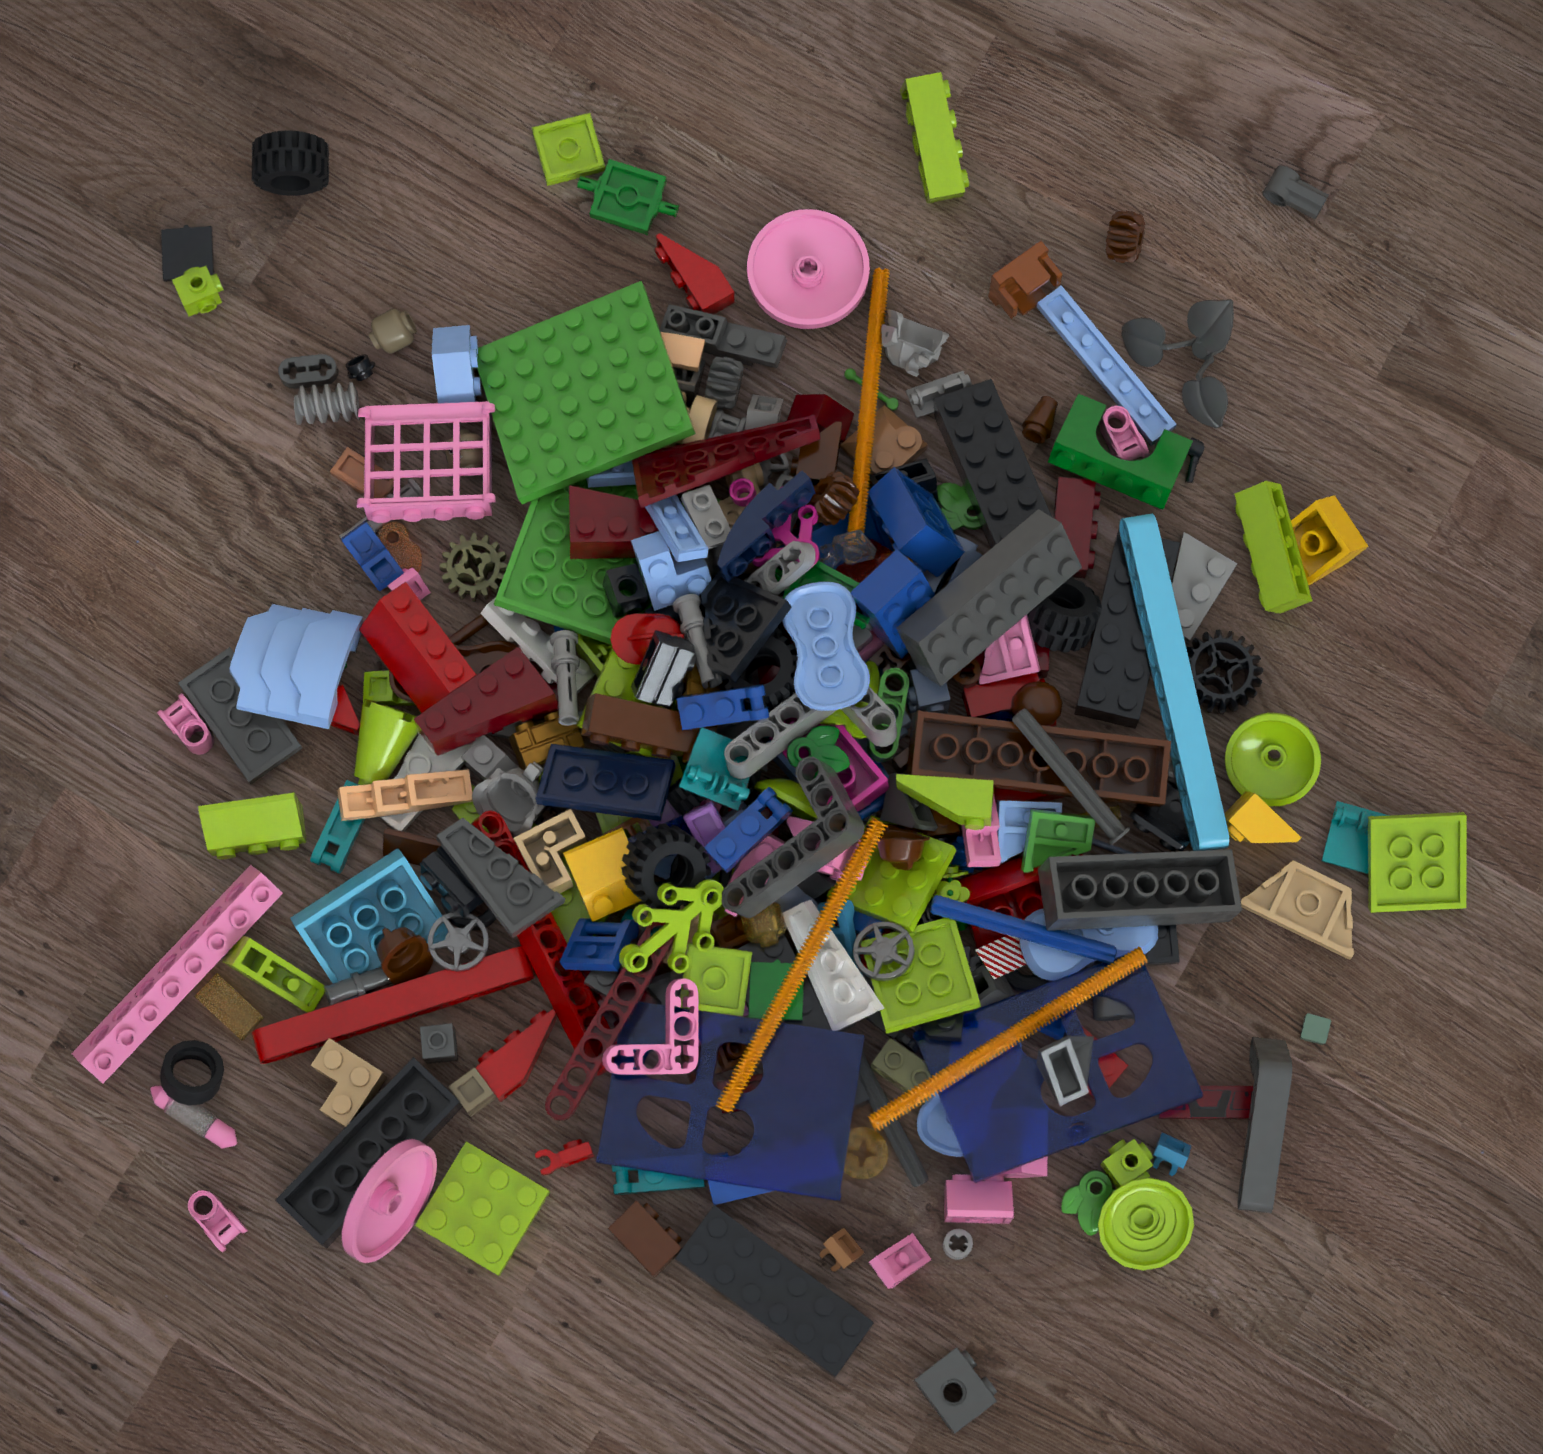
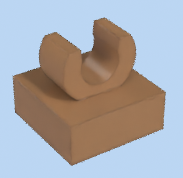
(842, 1248)

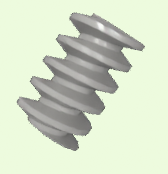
(326, 403)

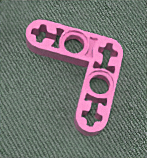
(668, 1051)

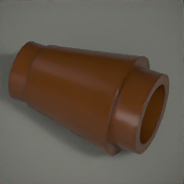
(1040, 421)

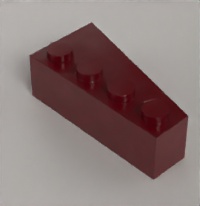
(605, 524)
(487, 703)

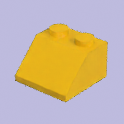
(1326, 538)
(1256, 822)
(599, 874)

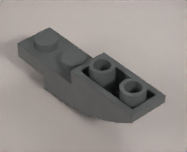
(725, 338)

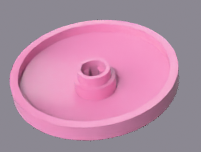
(808, 269)
(389, 1201)

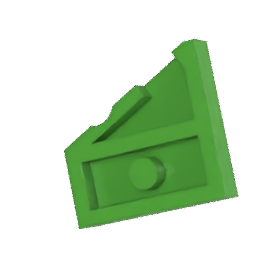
(1055, 835)

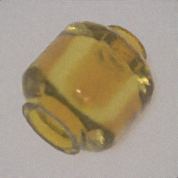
(765, 926)

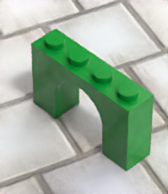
(1143, 479)

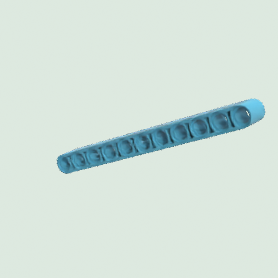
(1174, 683)

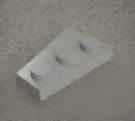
(1198, 582)

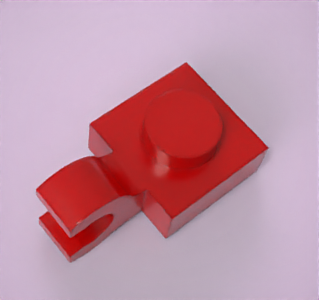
(573, 1153)

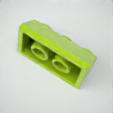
(253, 825)

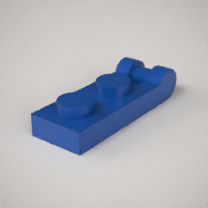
(722, 707)
(747, 830)

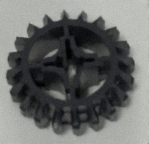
(1224, 684)

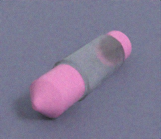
(196, 1119)

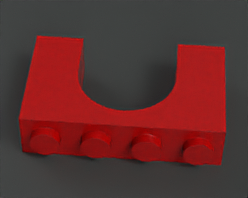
(994, 697)

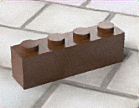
(638, 727)

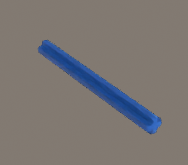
(1023, 929)

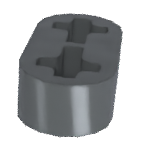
(307, 367)

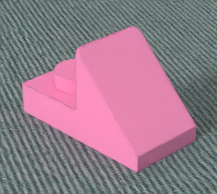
(900, 1261)

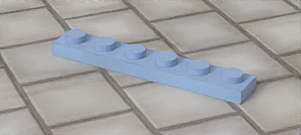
(1105, 364)

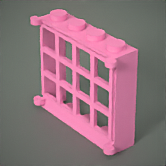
(438, 507)

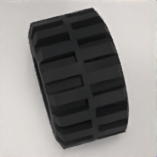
(290, 163)
(1066, 617)
(774, 652)
(648, 852)

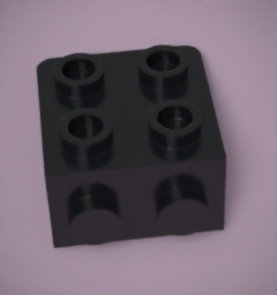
(1164, 821)

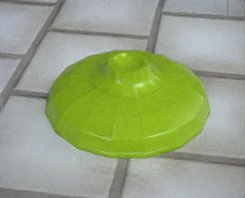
(1145, 1224)

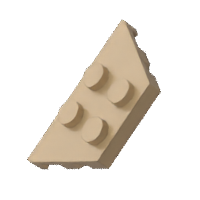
(1306, 906)

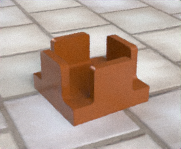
(1019, 282)

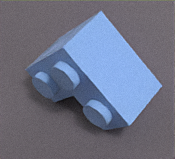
(453, 364)
(663, 575)

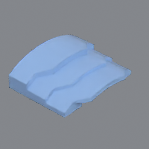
(293, 663)

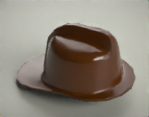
(901, 846)
(403, 955)

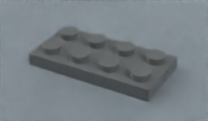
(251, 739)

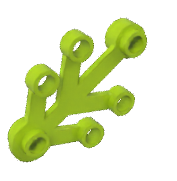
(676, 924)

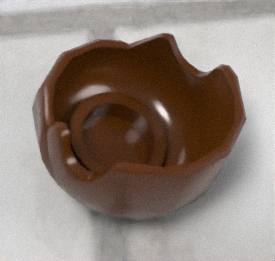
(1040, 700)

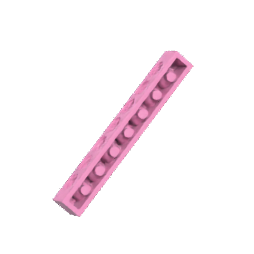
(176, 974)

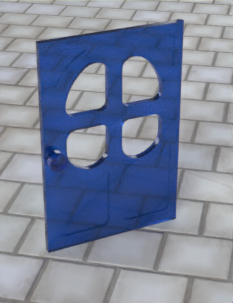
(1000, 1105)
(797, 1109)

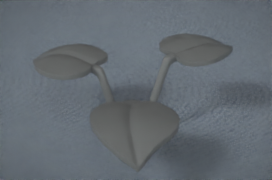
(1212, 324)

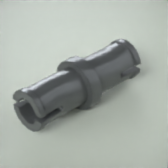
(356, 985)

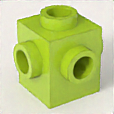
(198, 290)
(1116, 1167)

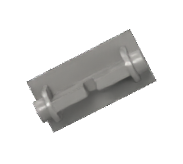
(922, 396)

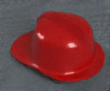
(634, 632)

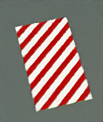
(1002, 956)

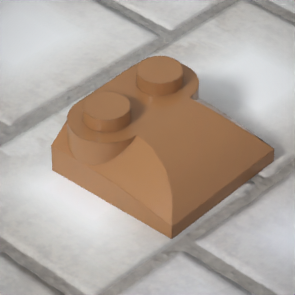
(893, 442)

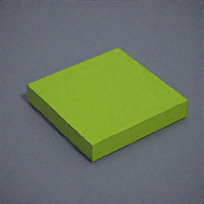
(568, 149)
(720, 979)

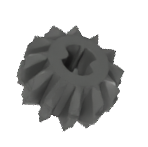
(724, 381)

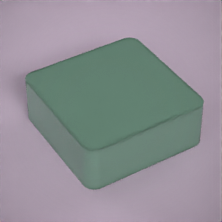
(1315, 1029)

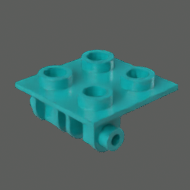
(708, 773)
(1348, 837)

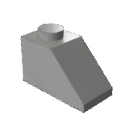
(763, 411)
(485, 758)

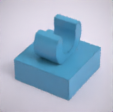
(1172, 1151)

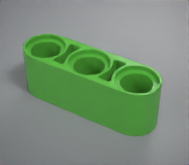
(896, 702)

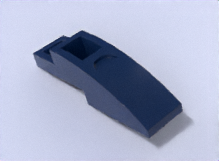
(752, 531)

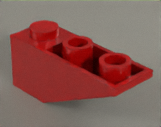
(700, 279)
(513, 1063)

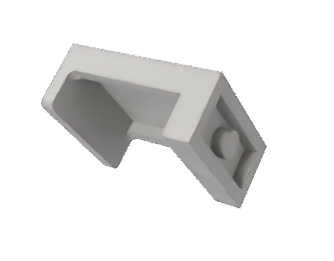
(709, 522)

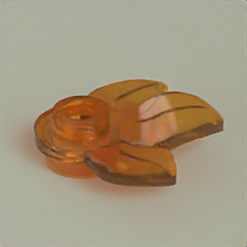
(404, 551)

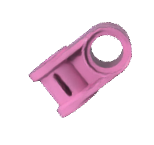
(1126, 441)
(184, 722)
(216, 1220)

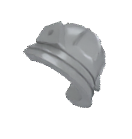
(910, 343)
(511, 796)

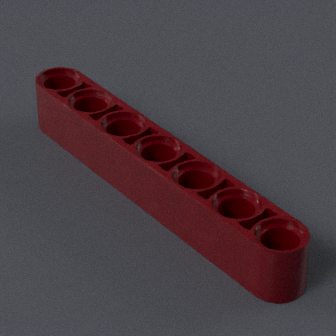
(607, 1037)

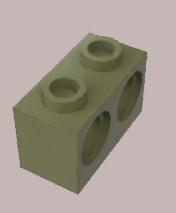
(900, 1067)

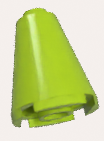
(382, 741)

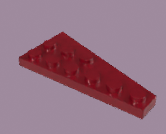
(699, 462)

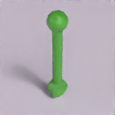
(891, 403)

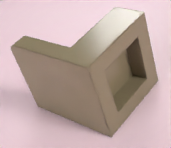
(472, 1092)

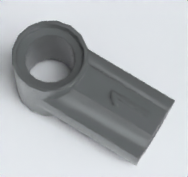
(1288, 189)

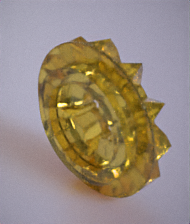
(874, 1143)

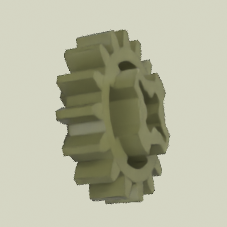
(463, 572)

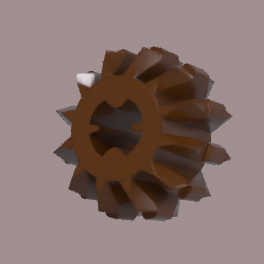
(1125, 236)
(834, 498)

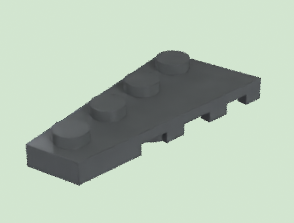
(502, 883)

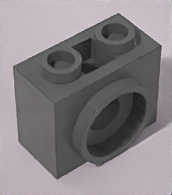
(958, 1370)

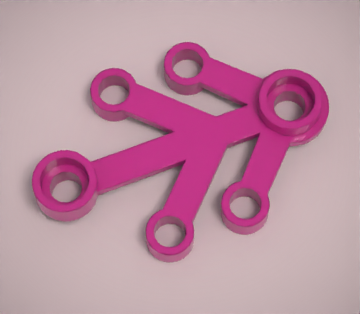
(780, 533)

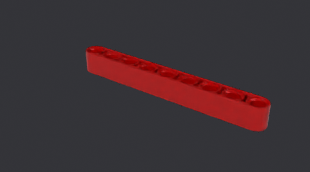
(545, 959)
(391, 1005)

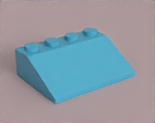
(349, 920)

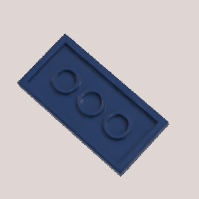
(605, 782)

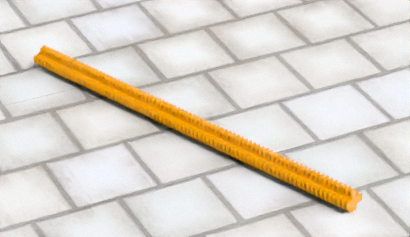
(869, 397)
(801, 965)
(1007, 1038)

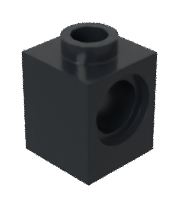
(627, 579)

